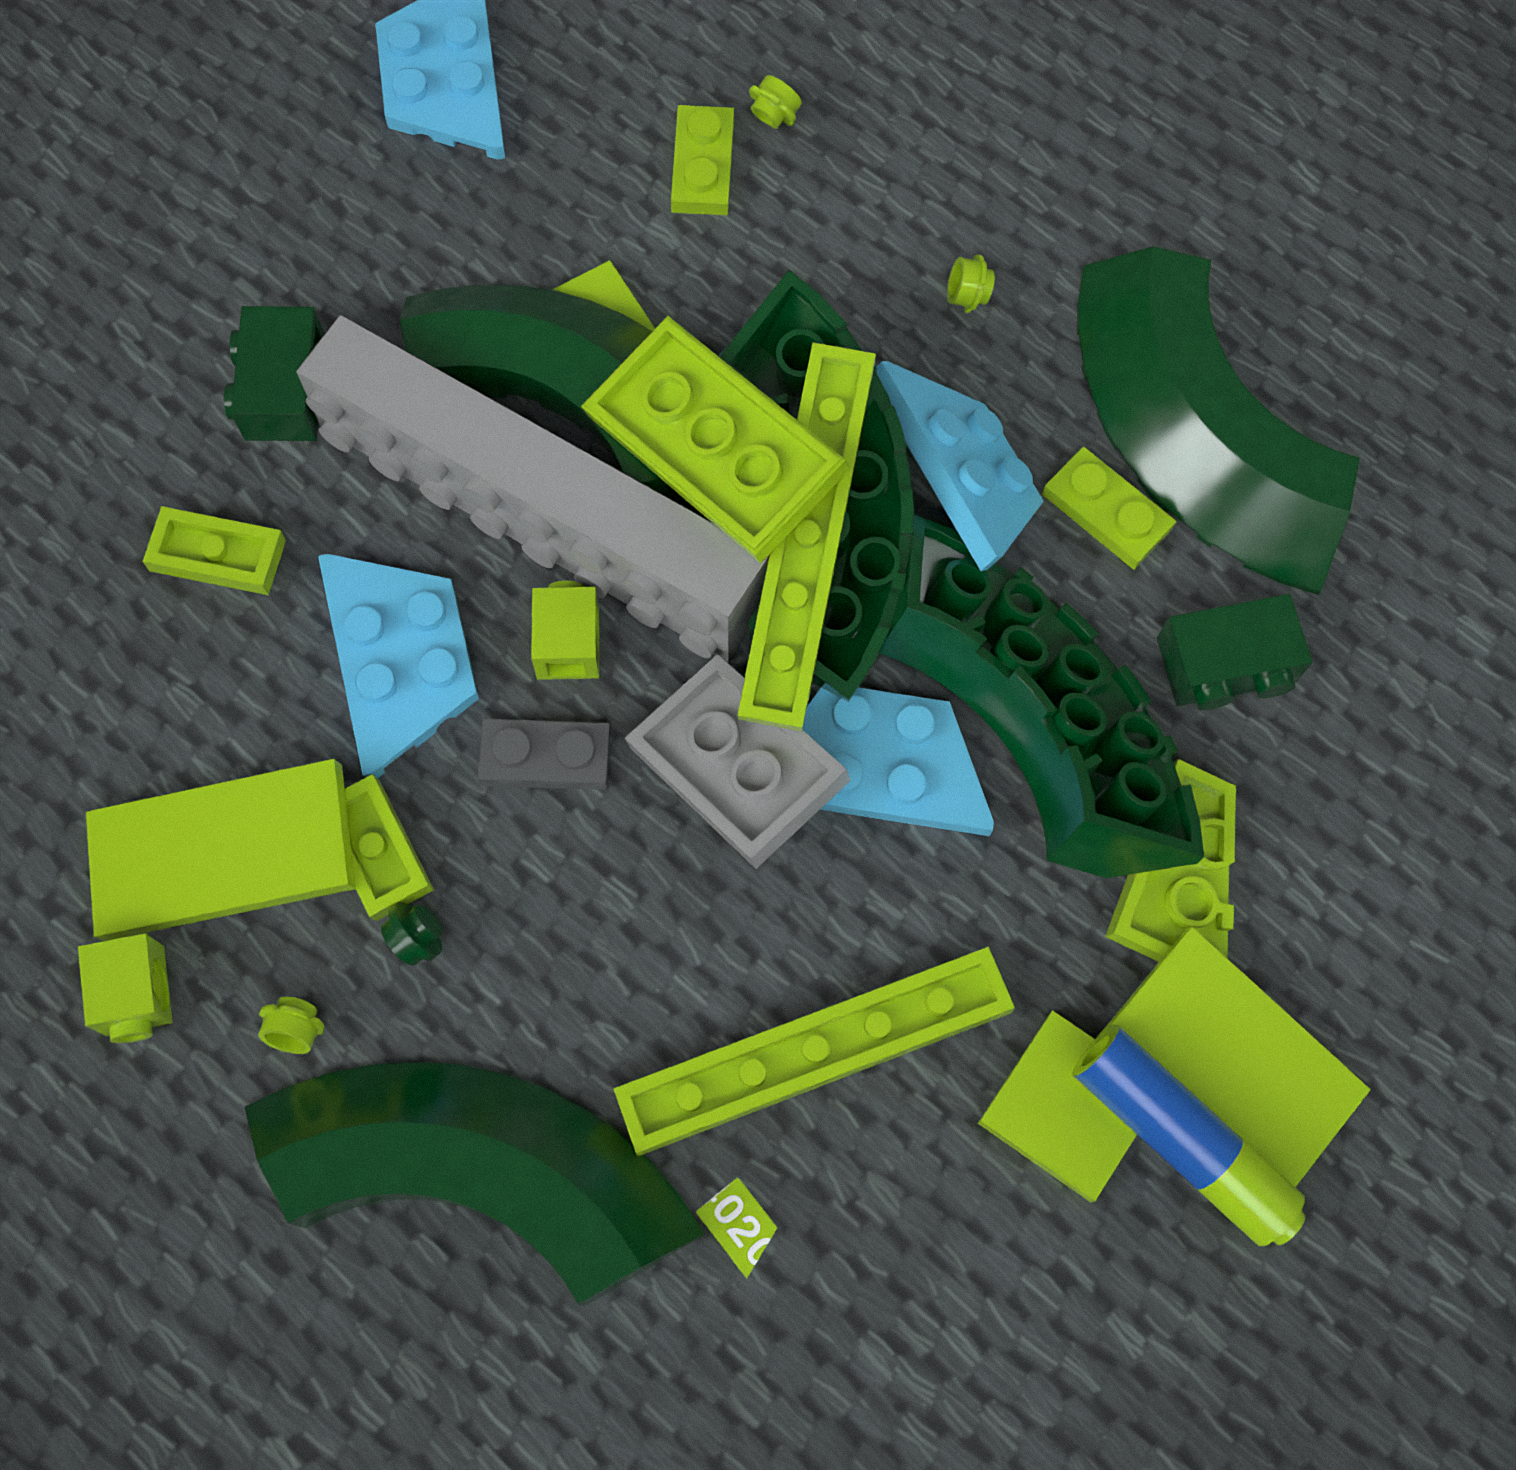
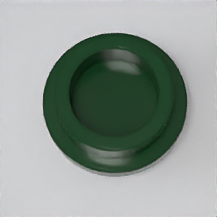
(412, 933)

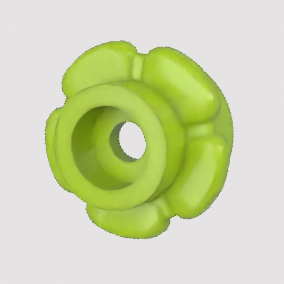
(774, 102)
(970, 283)
(290, 1025)

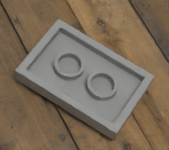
(737, 774)

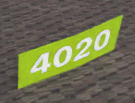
(738, 1224)

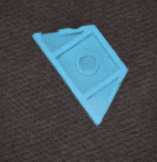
(441, 73)
(965, 461)
(397, 655)
(901, 760)

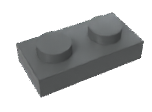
(544, 754)

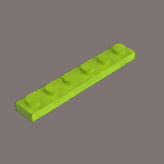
(804, 562)
(813, 1051)

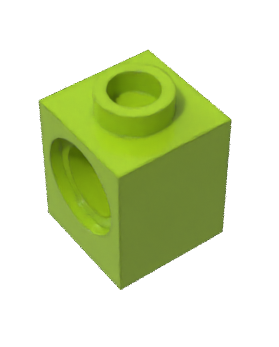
(565, 631)
(125, 987)

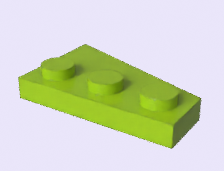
(1165, 902)

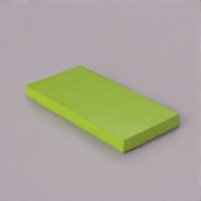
(715, 439)
(219, 850)

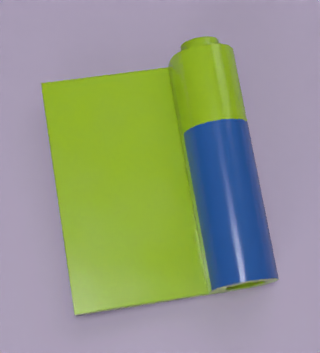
(1222, 1086)

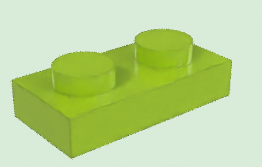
(702, 160)
(1108, 507)
(214, 550)
(382, 854)

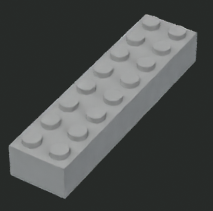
(533, 489)

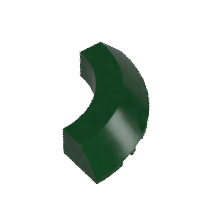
(529, 347)
(1197, 428)
(879, 512)
(1055, 703)
(474, 1145)

